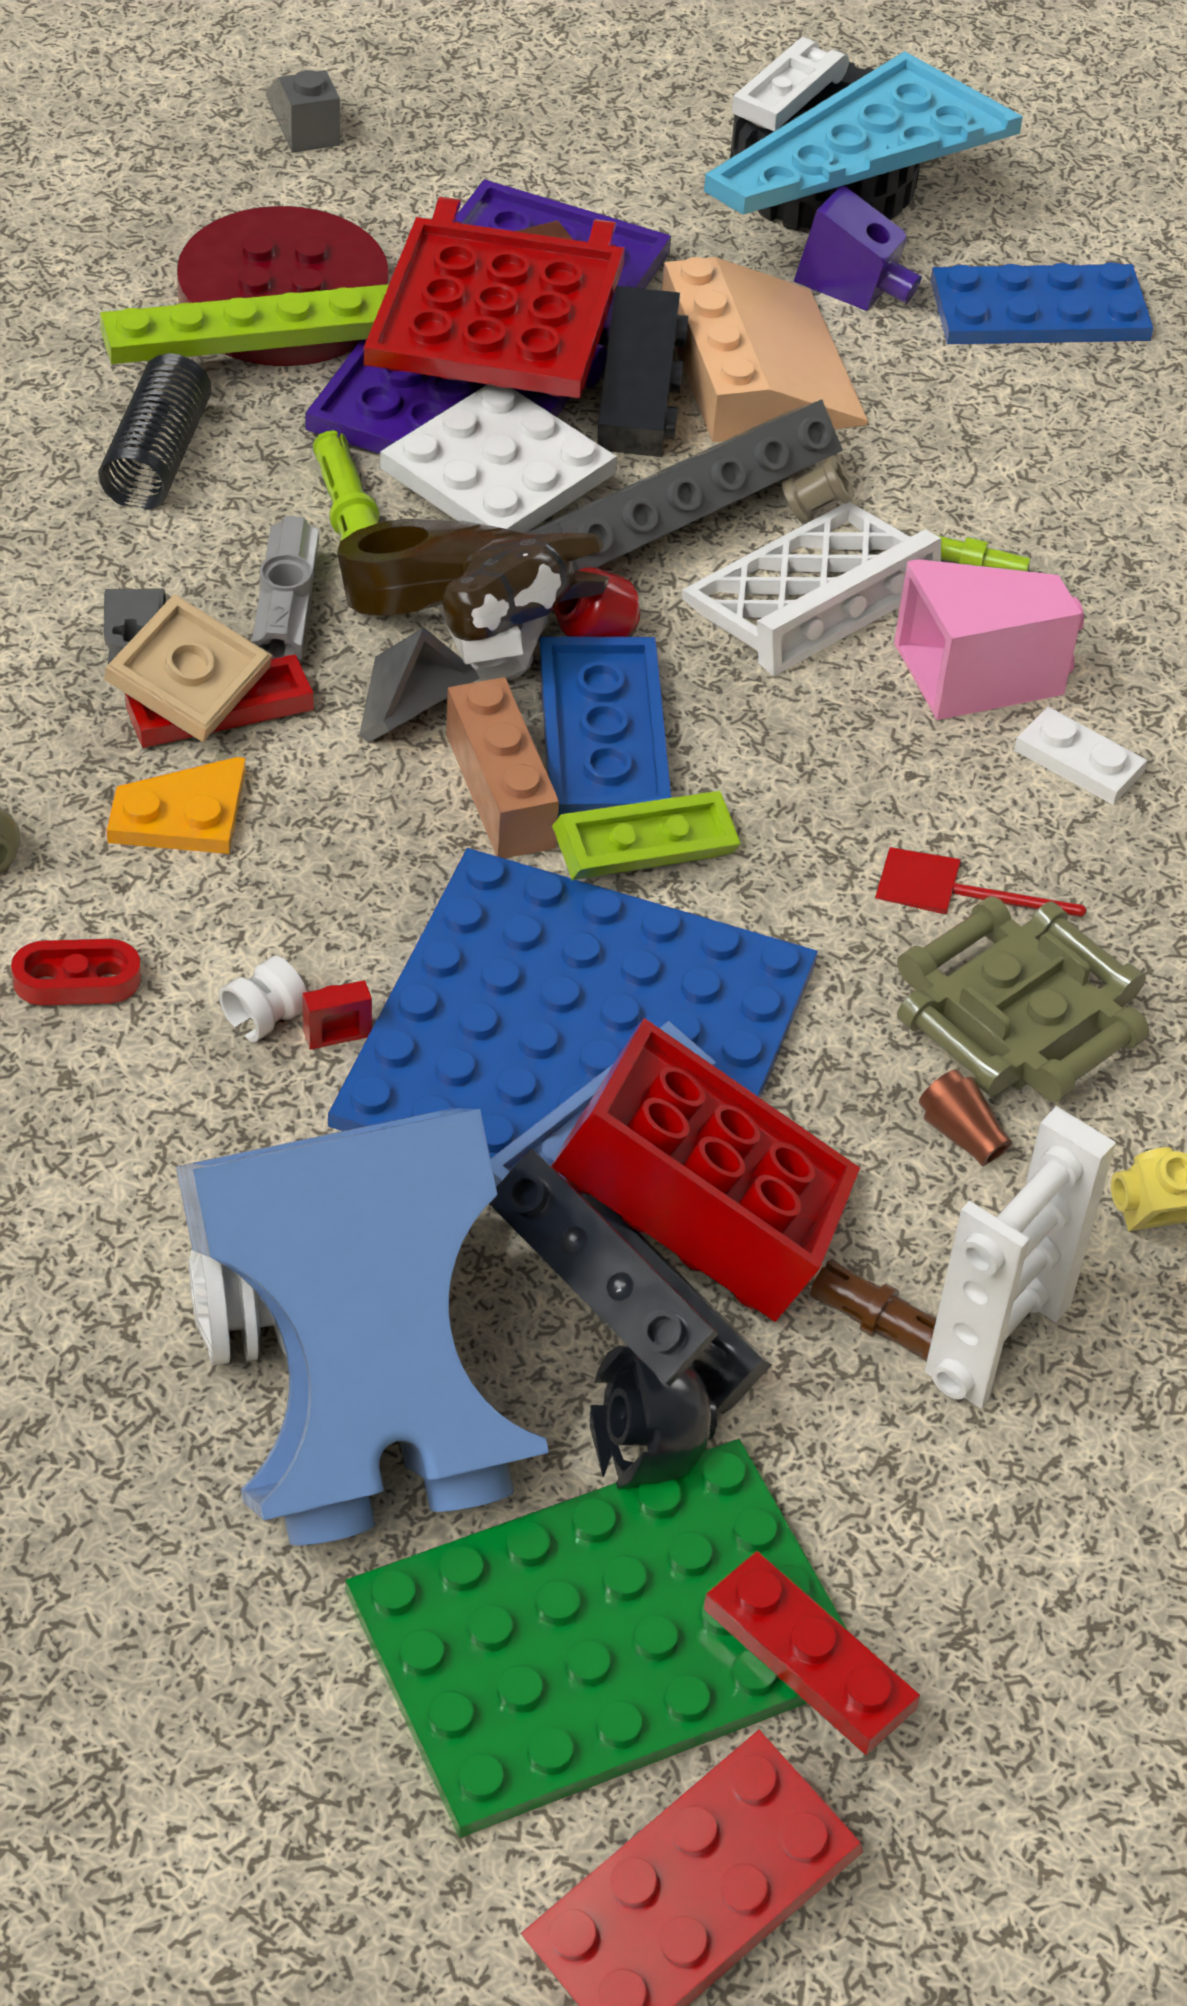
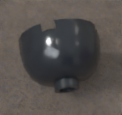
(649, 1413)

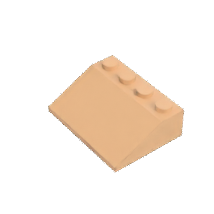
(756, 348)

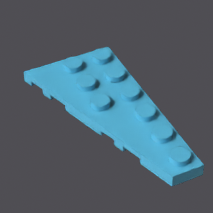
(869, 128)

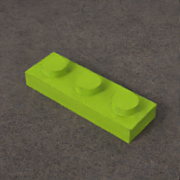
(645, 835)

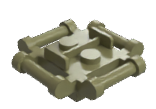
(1023, 1003)

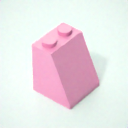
(985, 635)

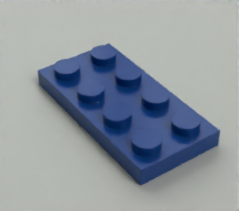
(1040, 303)
(603, 721)

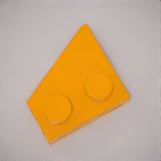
(180, 809)

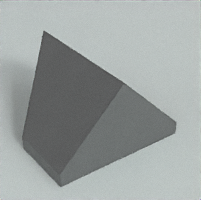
(409, 681)

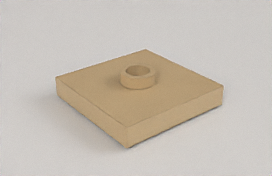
(188, 667)

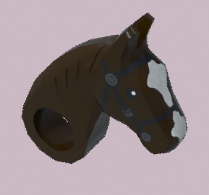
(478, 572)

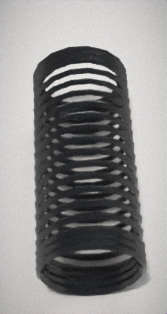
(140, 403)

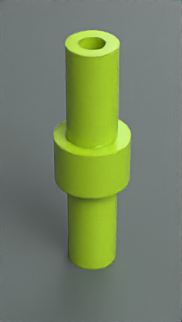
(977, 553)

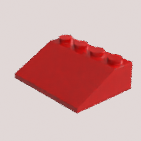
(709, 1171)

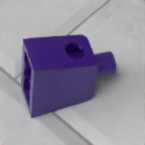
(855, 253)

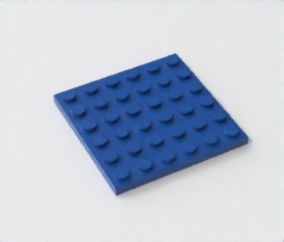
(540, 984)

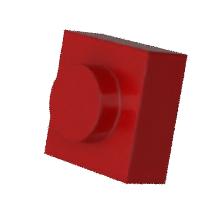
(337, 1014)

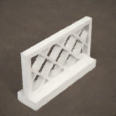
(829, 605)

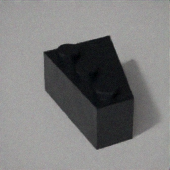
(641, 371)

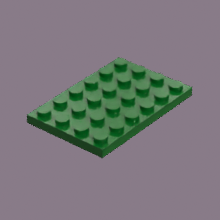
(579, 1637)

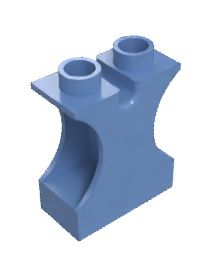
(356, 1265)

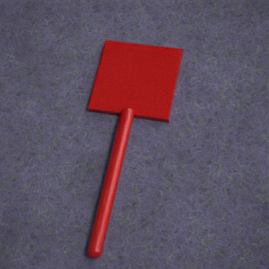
(930, 879)

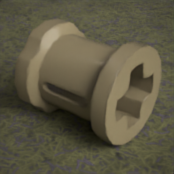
(818, 489)

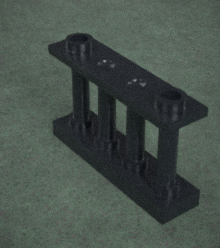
(627, 1282)

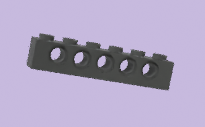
(701, 483)

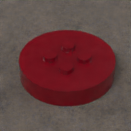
(277, 254)

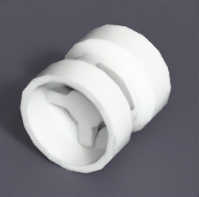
(266, 997)

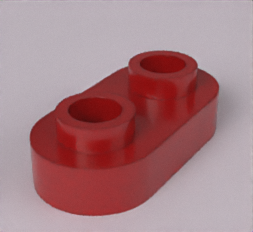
(76, 971)

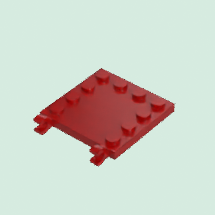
(496, 304)

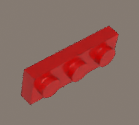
(277, 694)
(811, 1652)

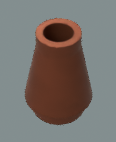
(963, 1115)

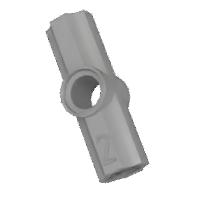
(286, 587)

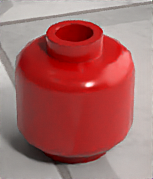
(603, 615)

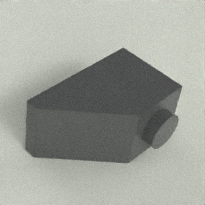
(306, 110)

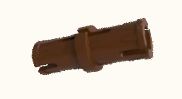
(875, 1308)

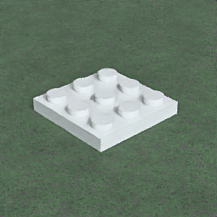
(498, 461)

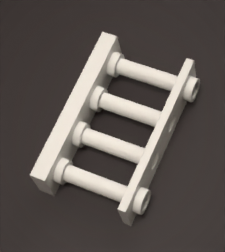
(1020, 1258)

